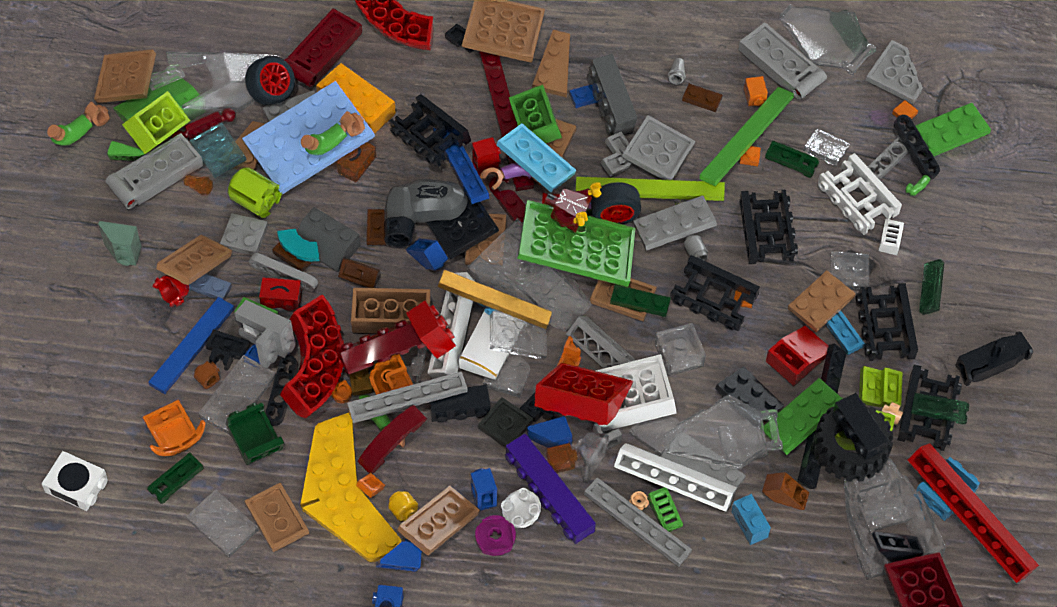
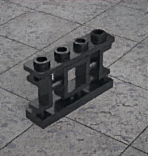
(439, 120)
(753, 227)
(721, 280)
(902, 321)
(926, 430)

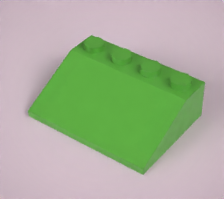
(179, 90)

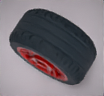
(269, 80)
(617, 203)

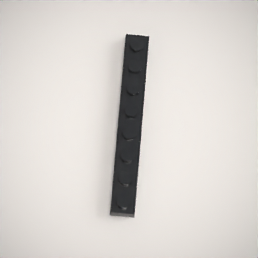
(831, 376)

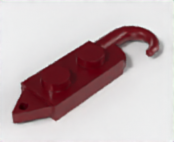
(509, 201)

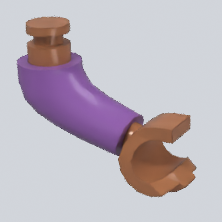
(506, 172)

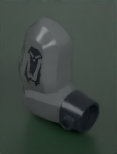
(420, 202)

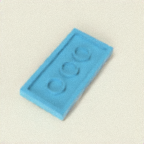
(536, 157)

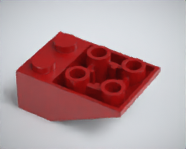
(797, 354)

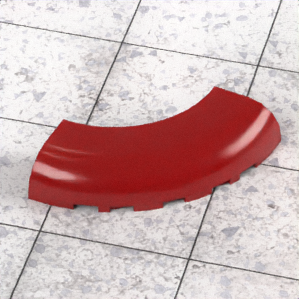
(397, 23)
(319, 361)

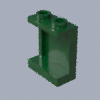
(253, 433)

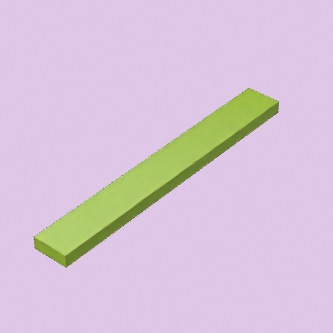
(662, 188)

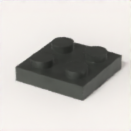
(505, 422)

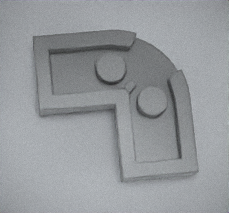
(616, 163)

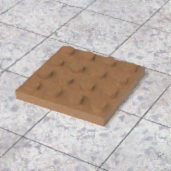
(504, 28)

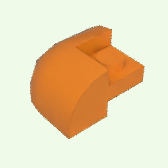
(389, 375)

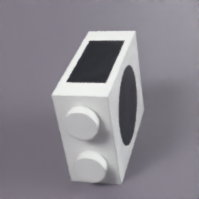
(75, 481)

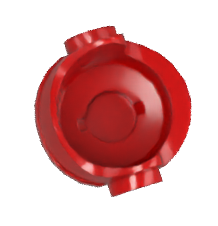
(171, 290)

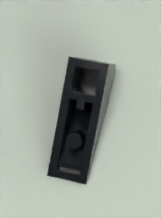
(897, 546)

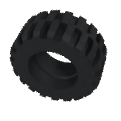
(846, 463)

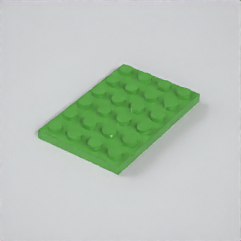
(596, 250)

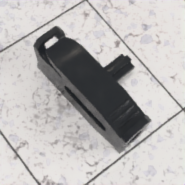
(996, 356)

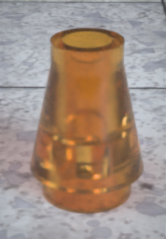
(200, 184)

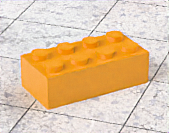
(369, 101)

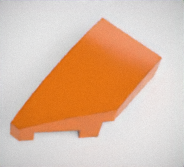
(570, 353)

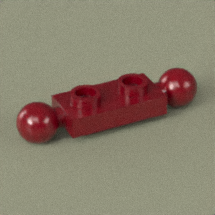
(205, 123)

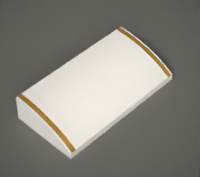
(477, 354)

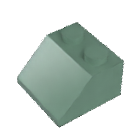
(121, 242)

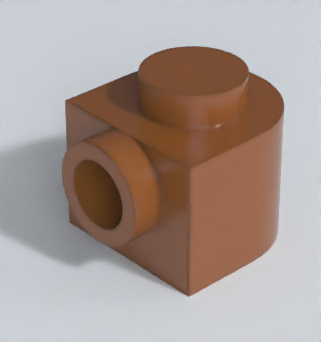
(207, 374)

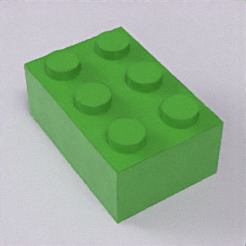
(536, 113)

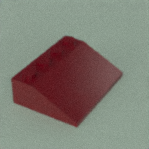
(922, 582)

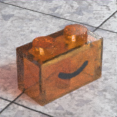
(356, 162)

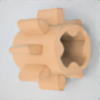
(893, 409)

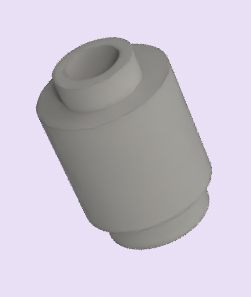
(695, 246)

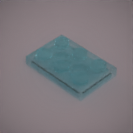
(218, 150)

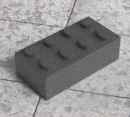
(611, 95)

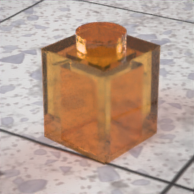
(562, 457)

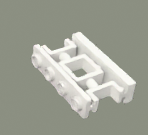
(870, 186)

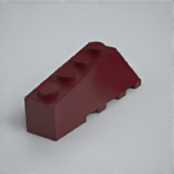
(379, 346)

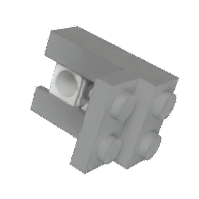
(267, 330)

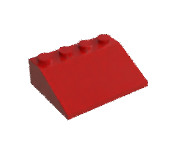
(582, 393)

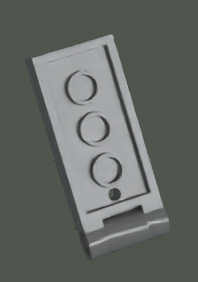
(781, 61)
(154, 171)

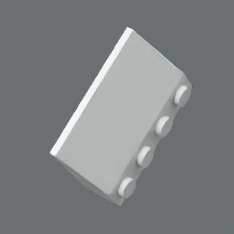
(648, 396)

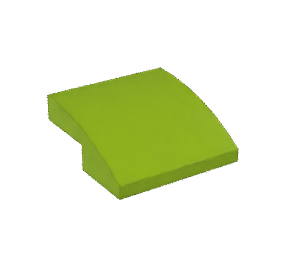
(880, 386)

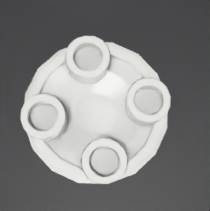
(521, 508)

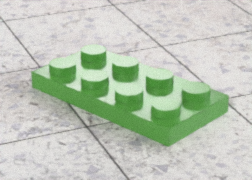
(953, 129)
(803, 414)

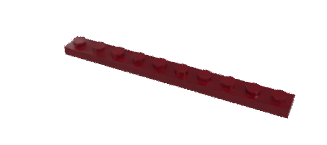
(503, 110)

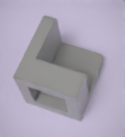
(614, 435)

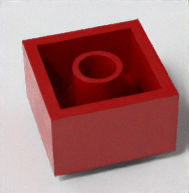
(431, 329)

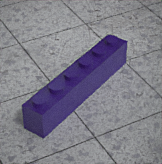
(550, 489)

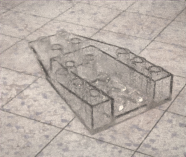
(529, 281)

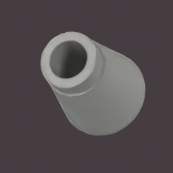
(677, 72)

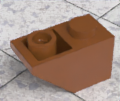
(785, 490)

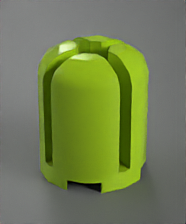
(254, 191)

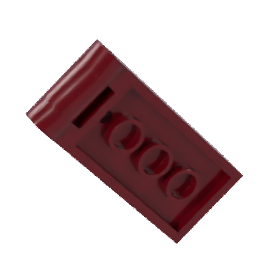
(323, 47)

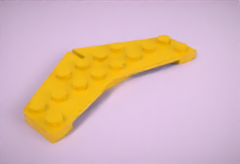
(341, 504)

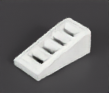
(888, 247)

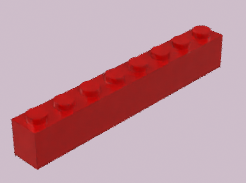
(973, 513)

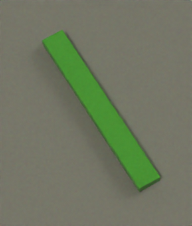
(746, 136)

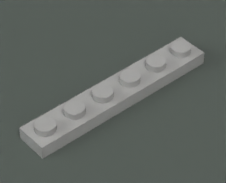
(406, 397)
(638, 522)

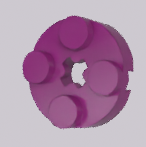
(495, 546)

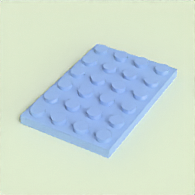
(279, 145)

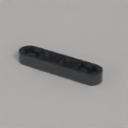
(920, 145)
(277, 388)

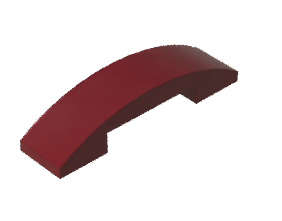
(390, 437)

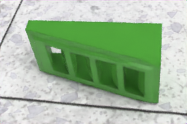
(120, 151)
(657, 495)

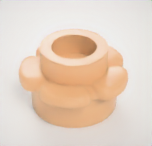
(639, 496)

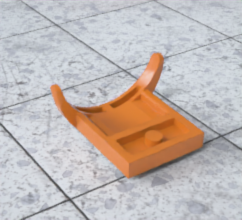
(172, 429)

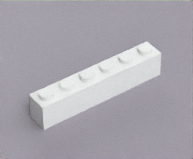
(456, 312)
(675, 477)

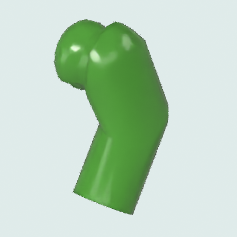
(920, 185)

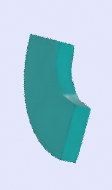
(297, 246)

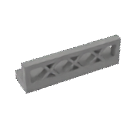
(603, 340)

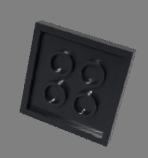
(464, 231)

